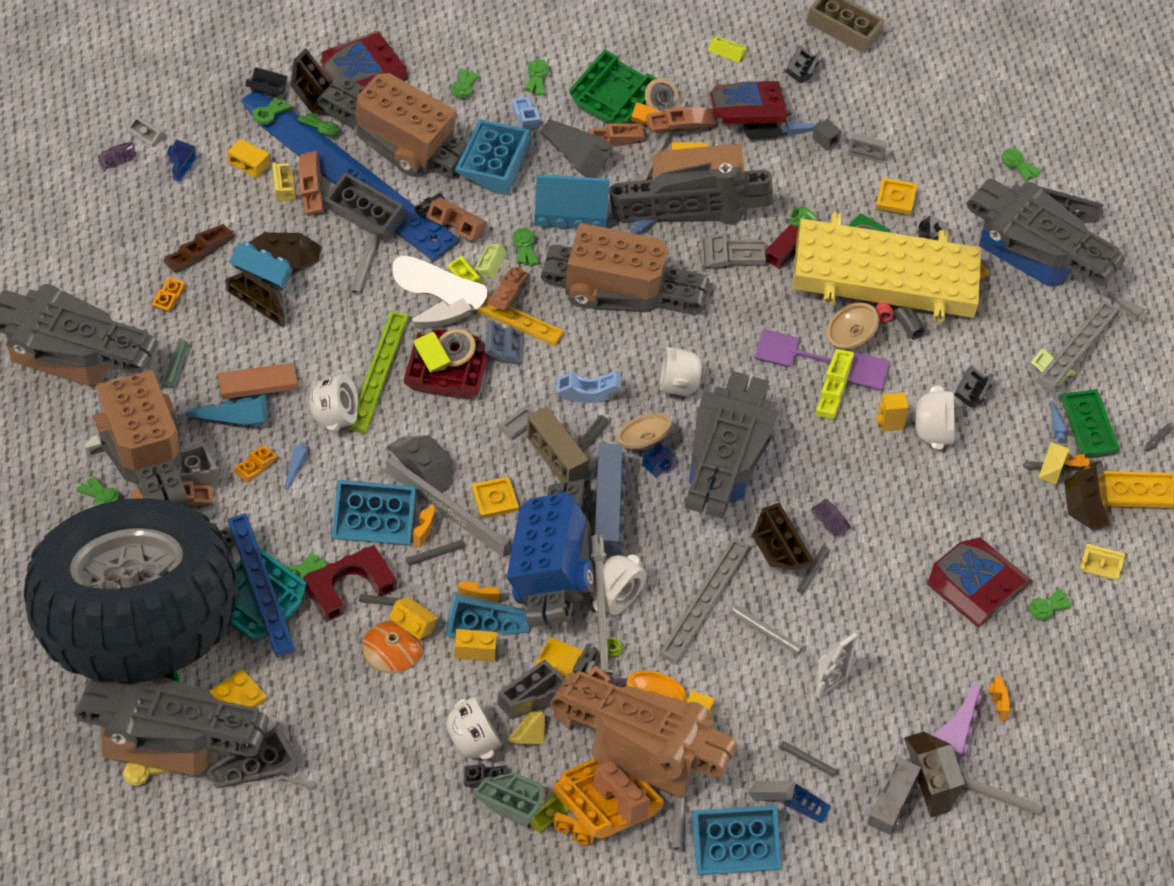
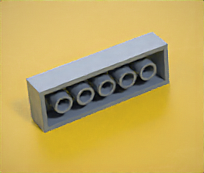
(610, 497)

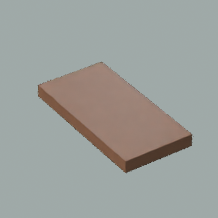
(257, 381)

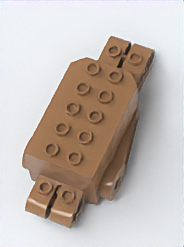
(646, 732)

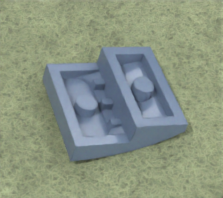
(504, 343)

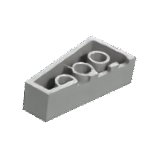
(197, 466)

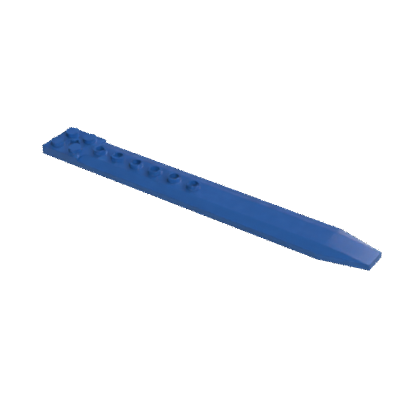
(335, 161)

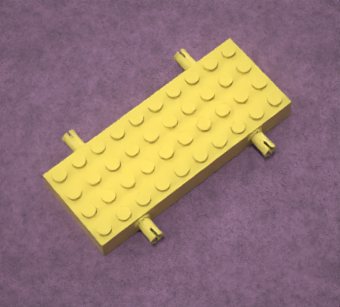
(887, 268)

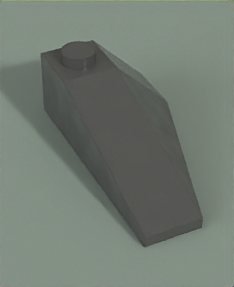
(582, 148)
(1082, 208)

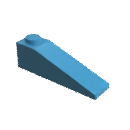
(246, 411)
(480, 614)

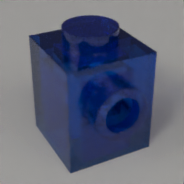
(657, 460)

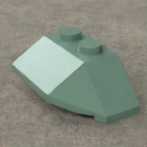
(512, 797)

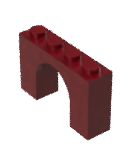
(783, 248)
(364, 563)

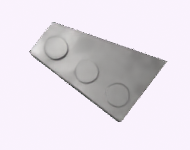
(530, 691)
(895, 797)

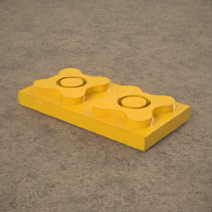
(1139, 489)

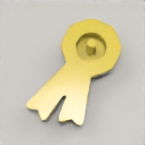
(138, 774)

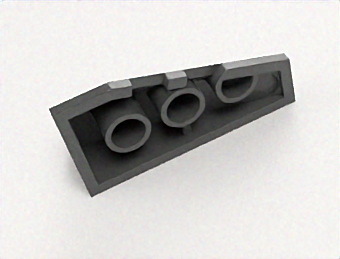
(272, 758)

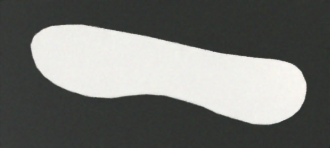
(426, 278)

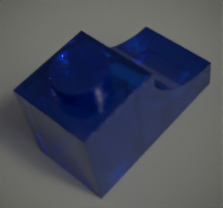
(182, 157)

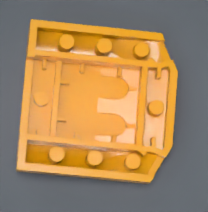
(591, 808)

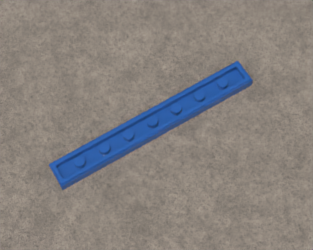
(261, 585)

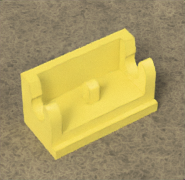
(283, 182)
(1102, 562)

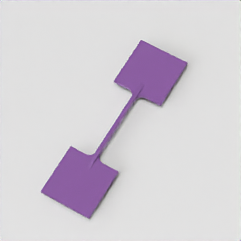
(782, 348)

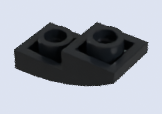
(477, 773)

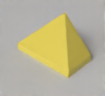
(1053, 463)
(530, 730)

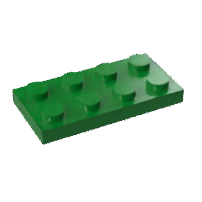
(1089, 423)

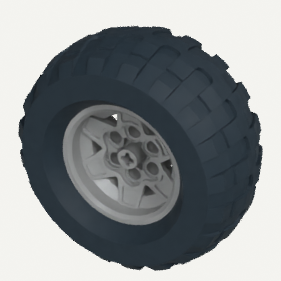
(131, 590)

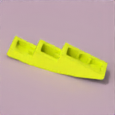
(835, 383)

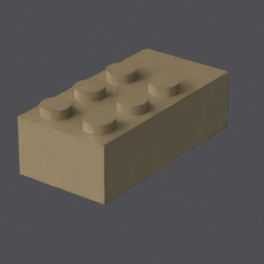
(846, 22)
(557, 446)

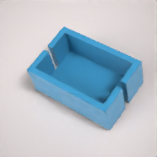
(261, 264)

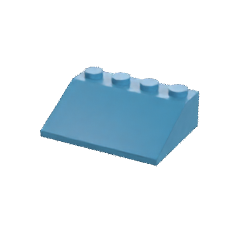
(494, 155)
(570, 201)
(374, 512)
(736, 839)

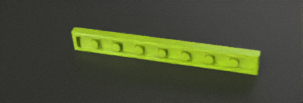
(379, 370)

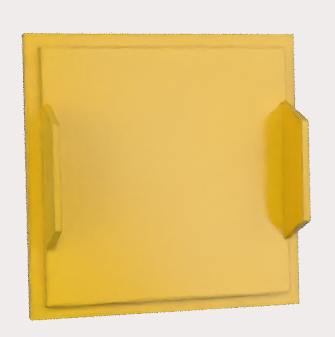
(560, 656)

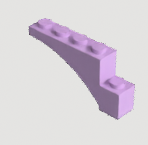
(958, 728)

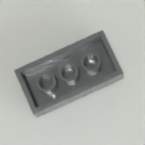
(365, 207)

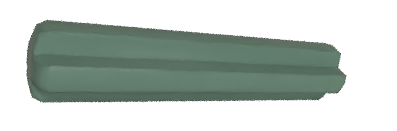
(176, 363)

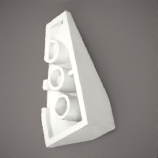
(834, 666)

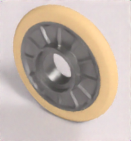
(661, 86)
(466, 343)

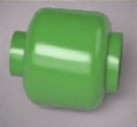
(801, 213)

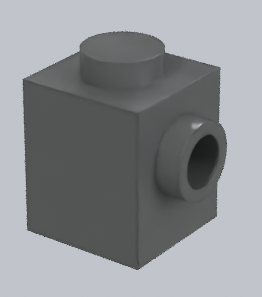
(826, 134)

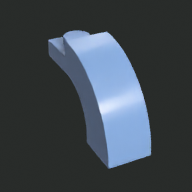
(525, 114)
(588, 390)

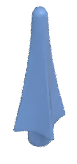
(796, 128)
(641, 226)
(1058, 426)
(298, 457)

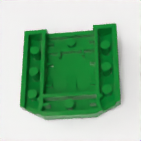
(610, 89)

